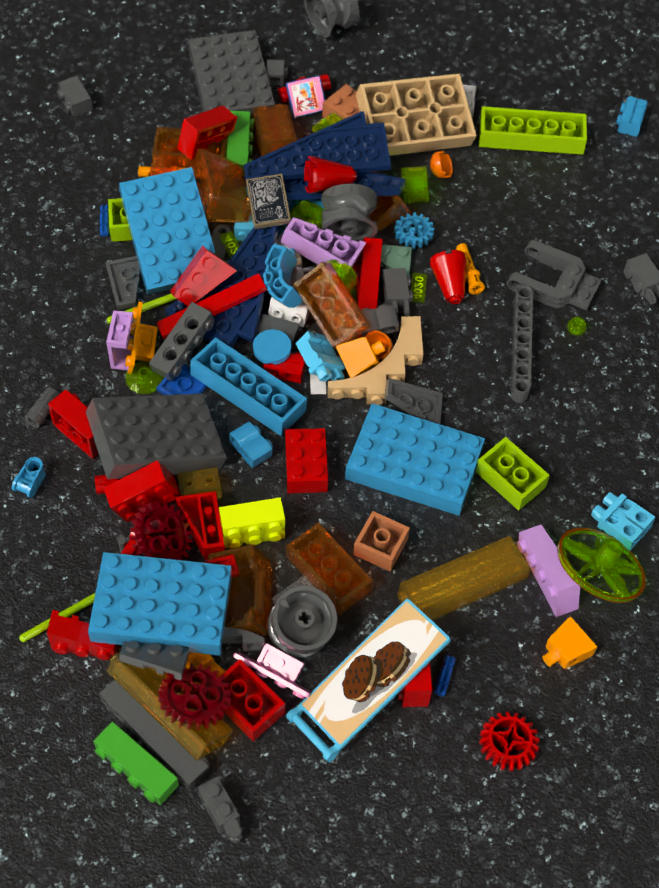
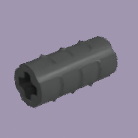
(40, 409)

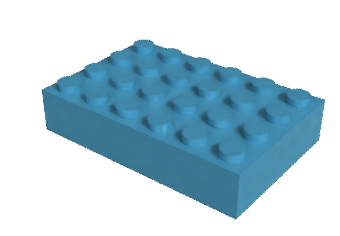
(165, 225)
(414, 459)
(160, 602)

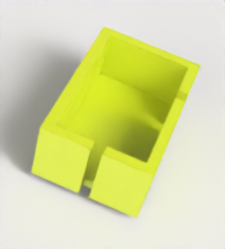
(252, 522)

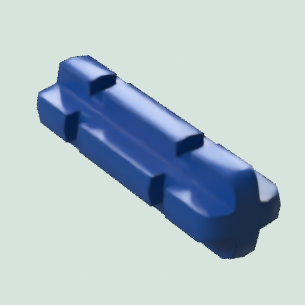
(104, 220)
(444, 676)

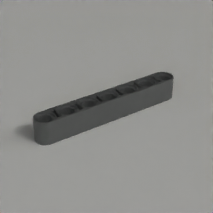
(522, 318)

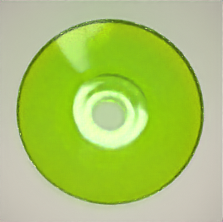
(143, 383)

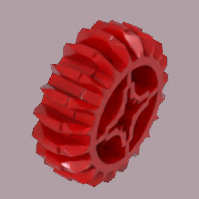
(500, 738)

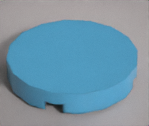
(272, 346)

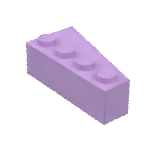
(321, 244)
(553, 580)

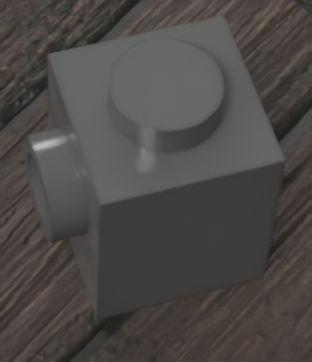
(276, 72)

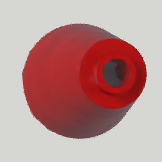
(325, 174)
(450, 274)

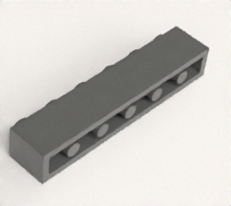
(154, 736)

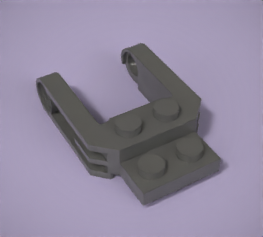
(573, 285)

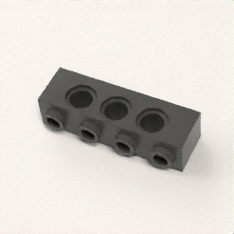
(171, 346)

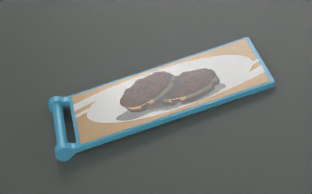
(370, 677)

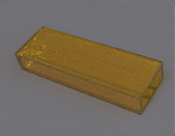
(466, 579)
(144, 687)

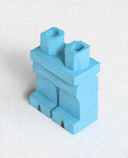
(320, 357)
(623, 519)

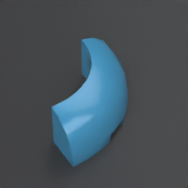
(278, 276)

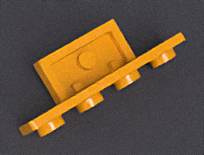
(142, 342)

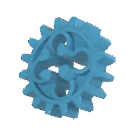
(406, 233)

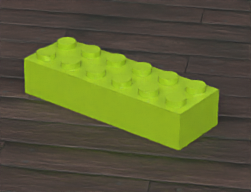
(532, 130)

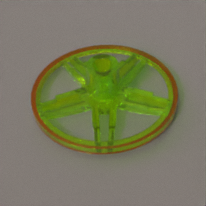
(603, 561)

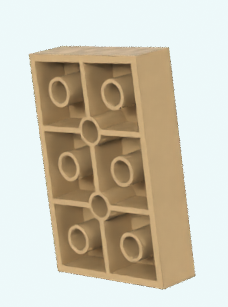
(419, 113)

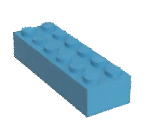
(248, 386)

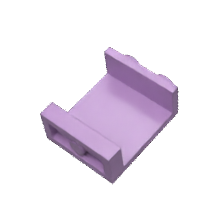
(118, 339)

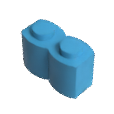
(251, 444)

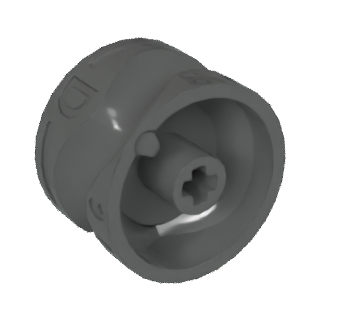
(328, 13)
(348, 211)
(315, 626)

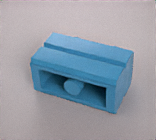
(632, 116)

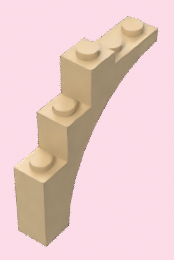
(372, 384)

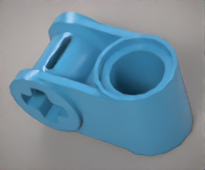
(28, 480)

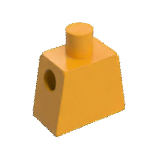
(359, 355)
(568, 645)

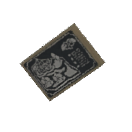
(268, 201)

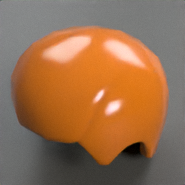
(441, 165)
(376, 336)

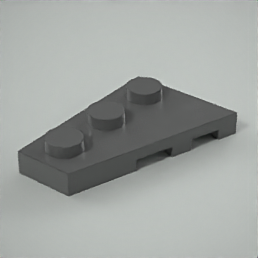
(161, 657)

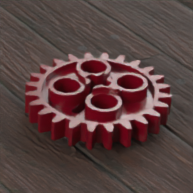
(163, 521)
(195, 697)

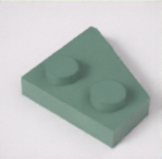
(396, 257)

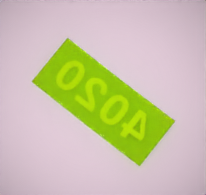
(230, 243)
(418, 287)

